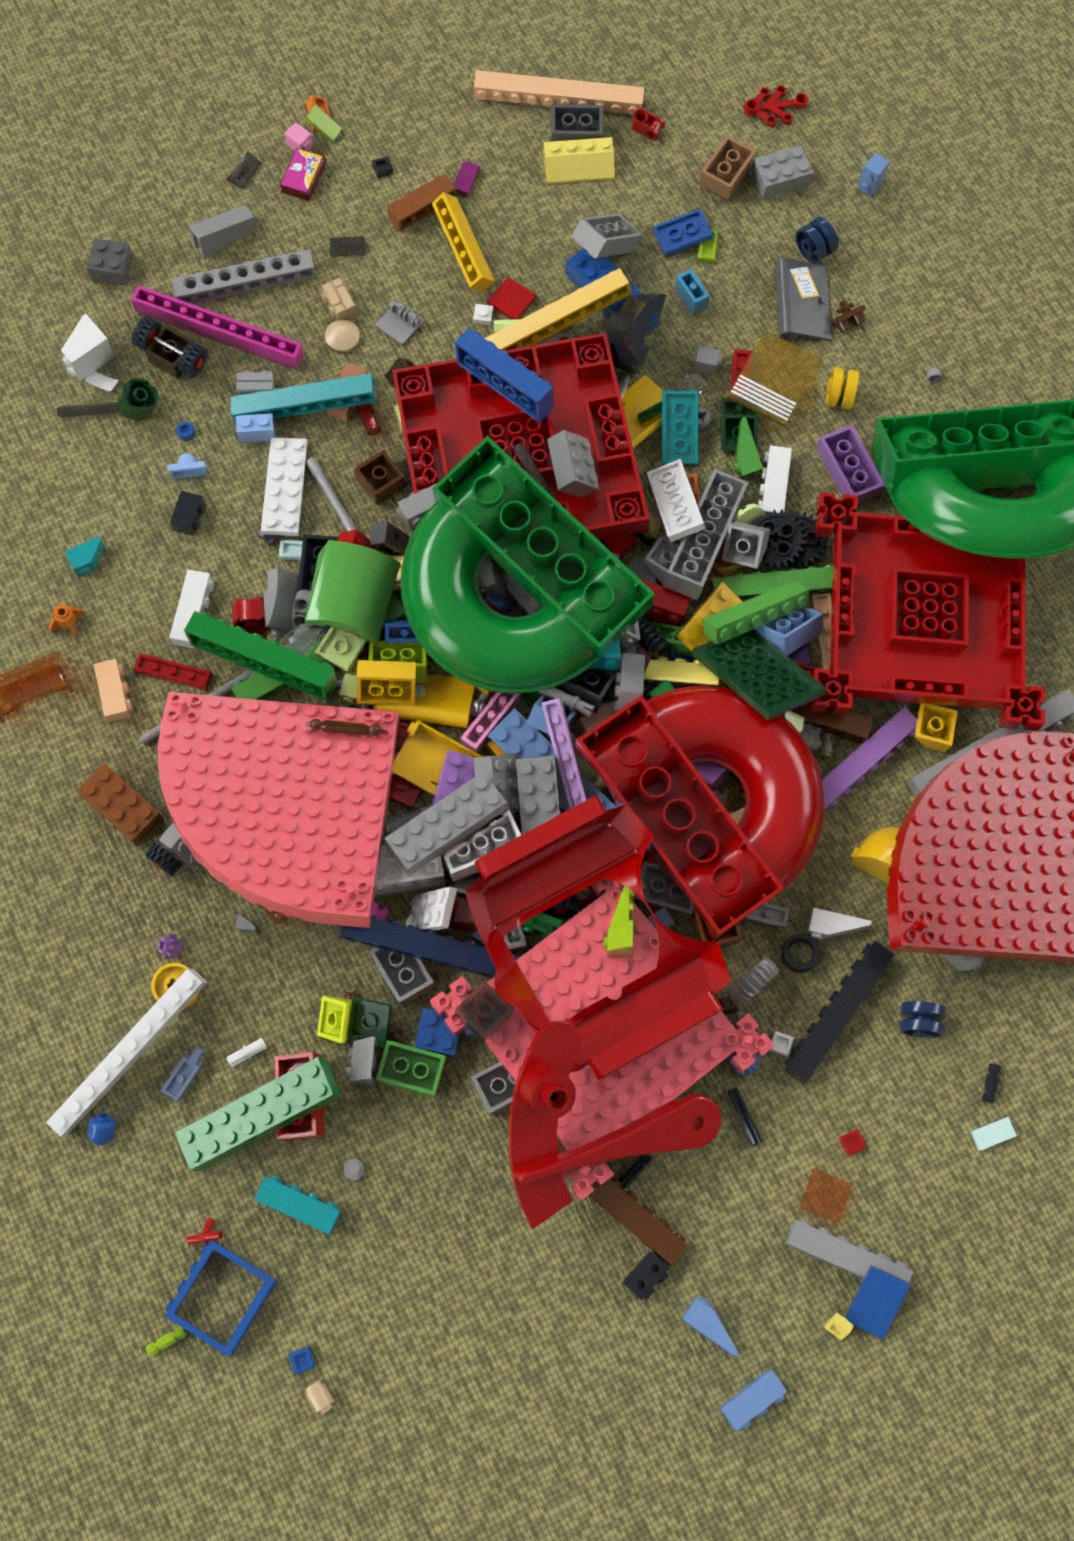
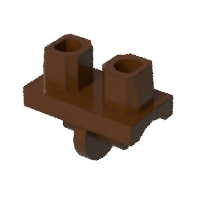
(856, 315)

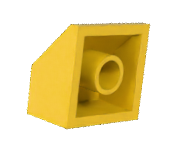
(935, 727)

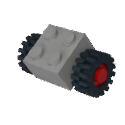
(165, 858)

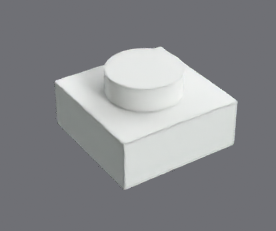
(483, 314)

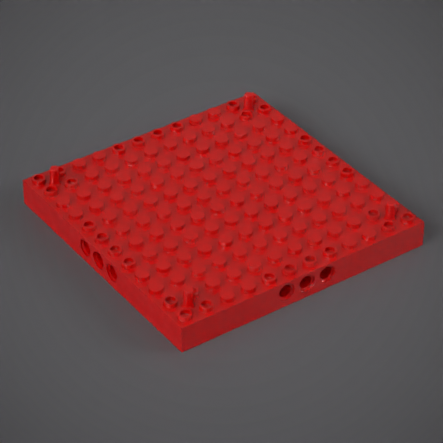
(452, 411)

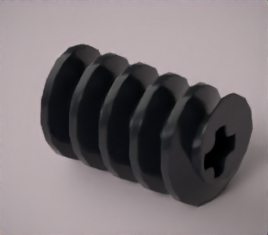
(651, 639)

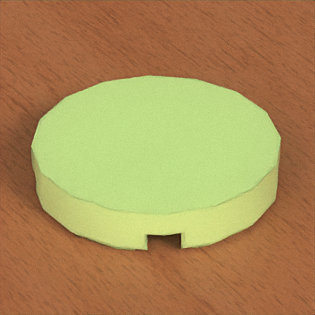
(749, 514)

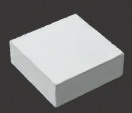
(782, 1043)

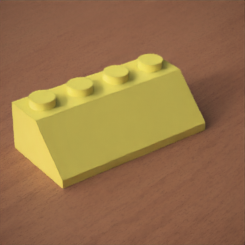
(579, 160)
(680, 673)

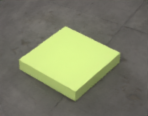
(340, 648)

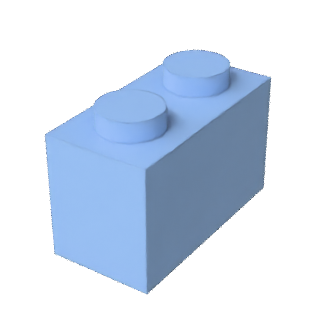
(255, 427)

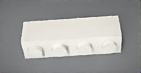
(775, 479)
(193, 598)

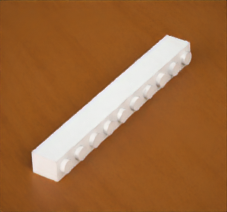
(126, 1052)

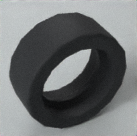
(798, 968)

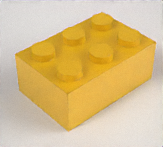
(386, 682)

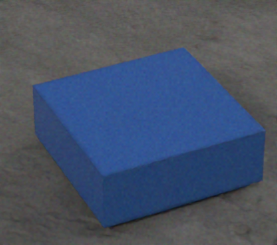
(302, 1360)

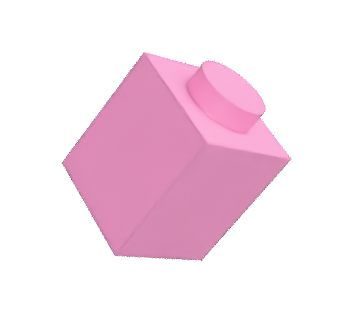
(298, 138)

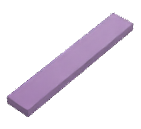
(564, 752)

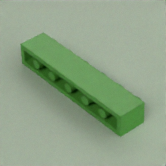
(755, 612)

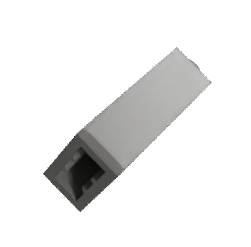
(221, 230)

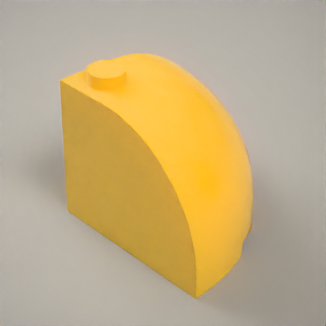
(875, 853)

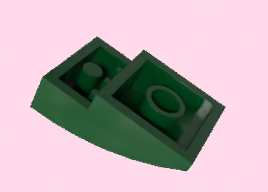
(730, 417)

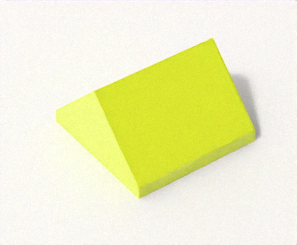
(334, 1018)

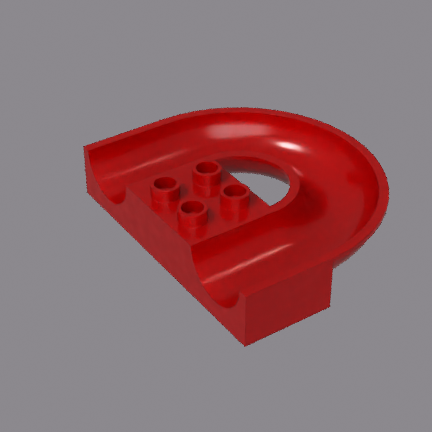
(720, 865)

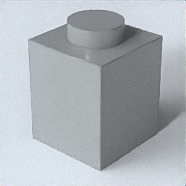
(707, 360)

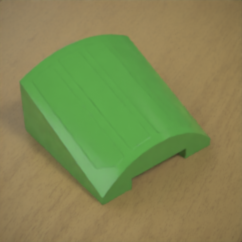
(352, 589)

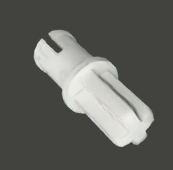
(246, 1052)

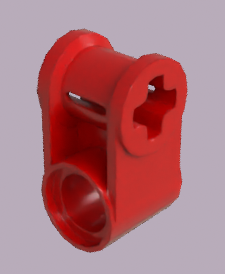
(647, 124)

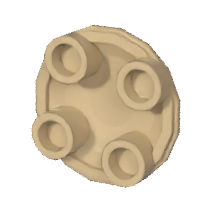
(342, 335)

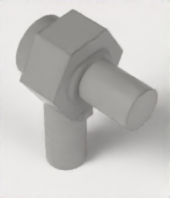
(478, 705)

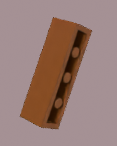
(419, 202)

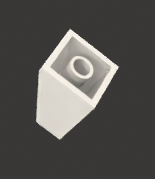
(86, 349)

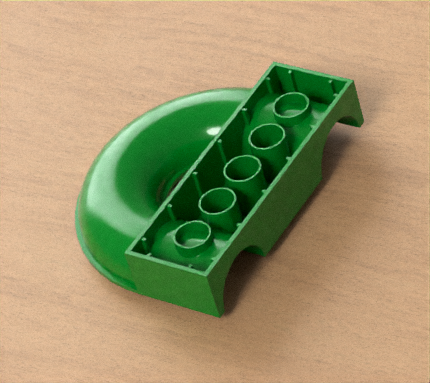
(946, 458)
(503, 513)

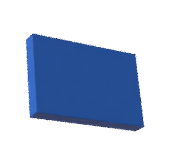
(682, 232)
(877, 1301)

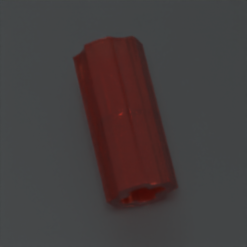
(368, 419)

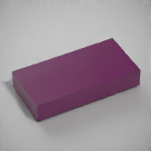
(466, 178)

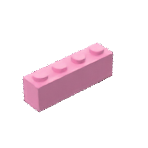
(494, 712)

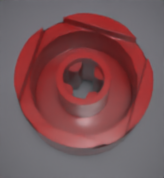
(250, 615)

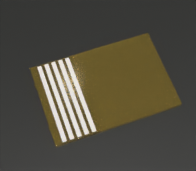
(774, 378)

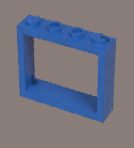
(250, 1314)

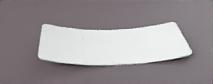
(101, 381)

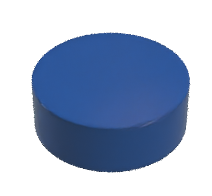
(185, 431)

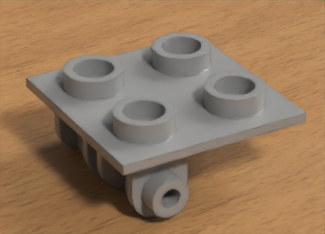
(399, 322)

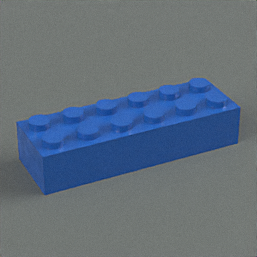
(585, 269)
(504, 374)

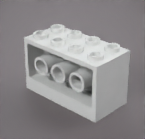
(394, 880)

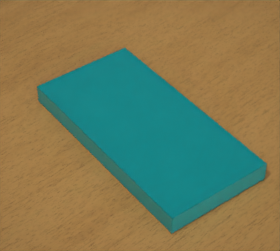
(680, 427)

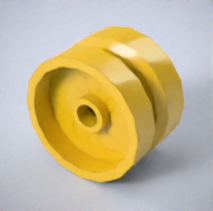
(841, 387)
(166, 977)

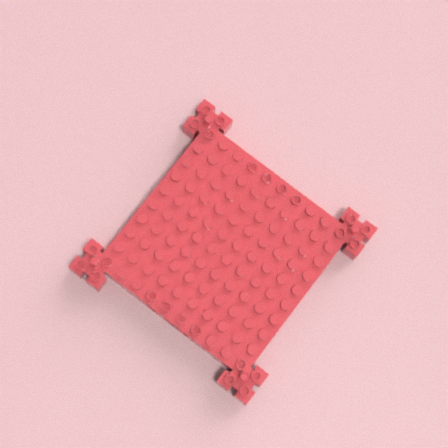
(574, 972)

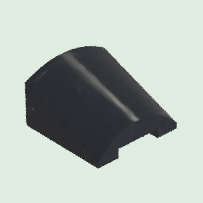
(628, 330)

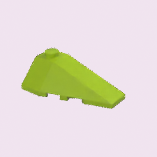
(620, 932)

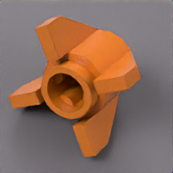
(65, 618)

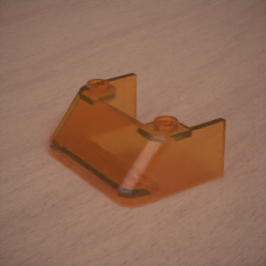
(32, 681)

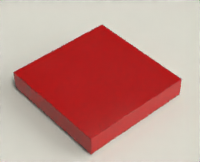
(511, 299)

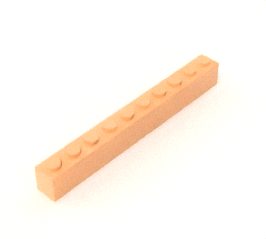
(550, 91)

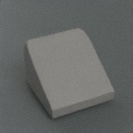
(245, 926)

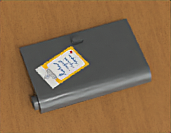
(802, 300)

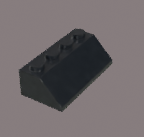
(310, 549)

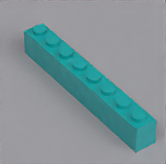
(307, 397)

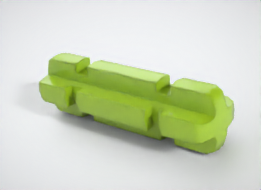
(166, 1340)

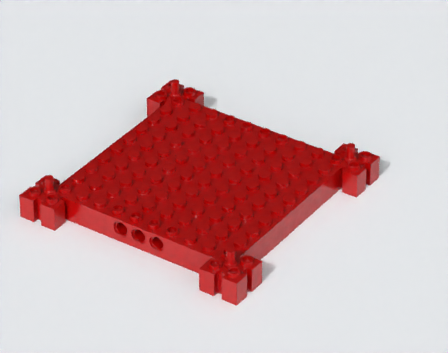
(922, 620)

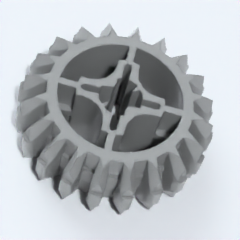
(754, 981)

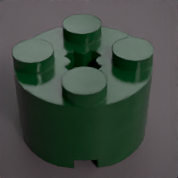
(137, 399)

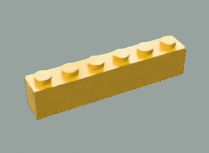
(463, 242)

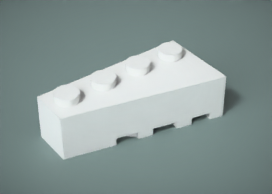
(462, 859)

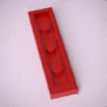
(172, 671)

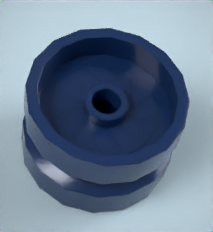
(817, 240)
(922, 1019)

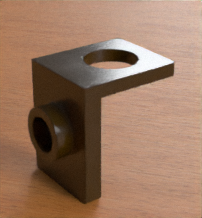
(398, 364)

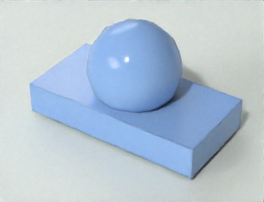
(187, 467)

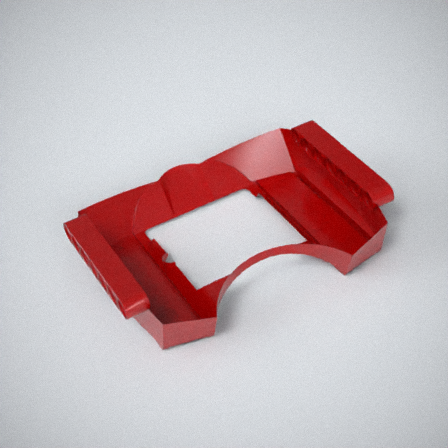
(557, 863)

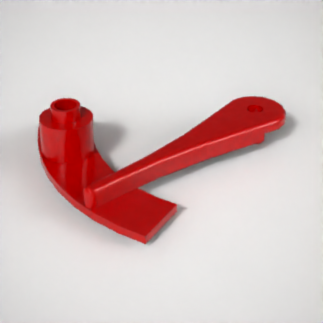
(547, 1093)

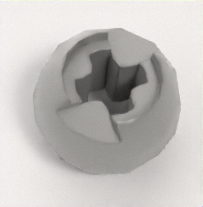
(705, 414)

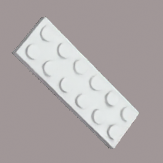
(284, 487)
(675, 500)

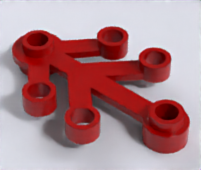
(773, 105)

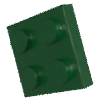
(370, 1019)

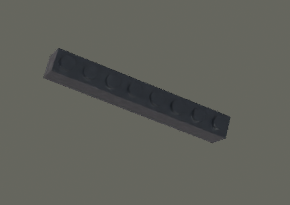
(838, 1013)

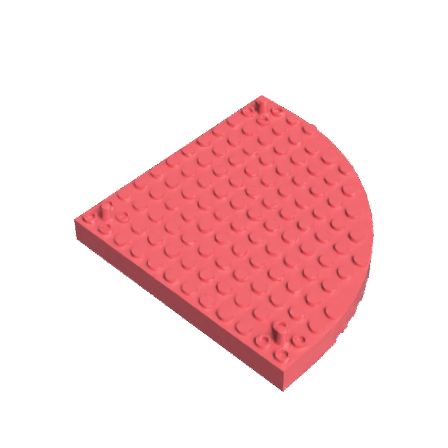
(277, 805)

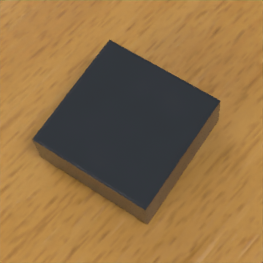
(382, 167)

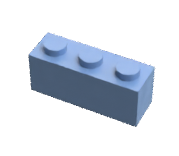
(753, 1400)

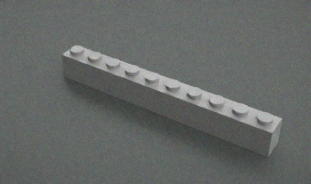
(1056, 711)

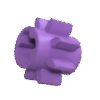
(170, 946)

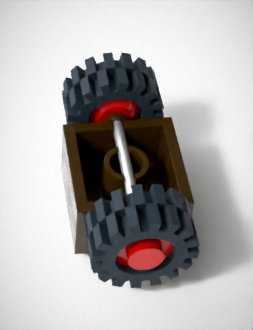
(169, 348)

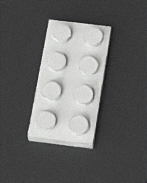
(432, 909)

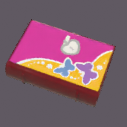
(303, 174)

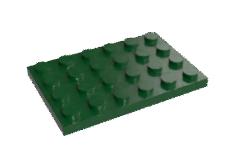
(759, 673)

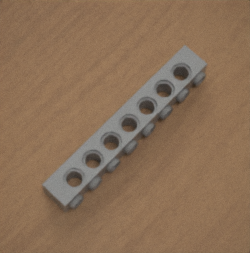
(252, 281)

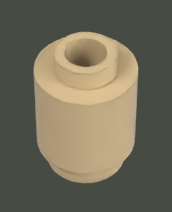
(319, 1397)

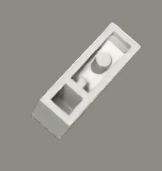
(831, 924)

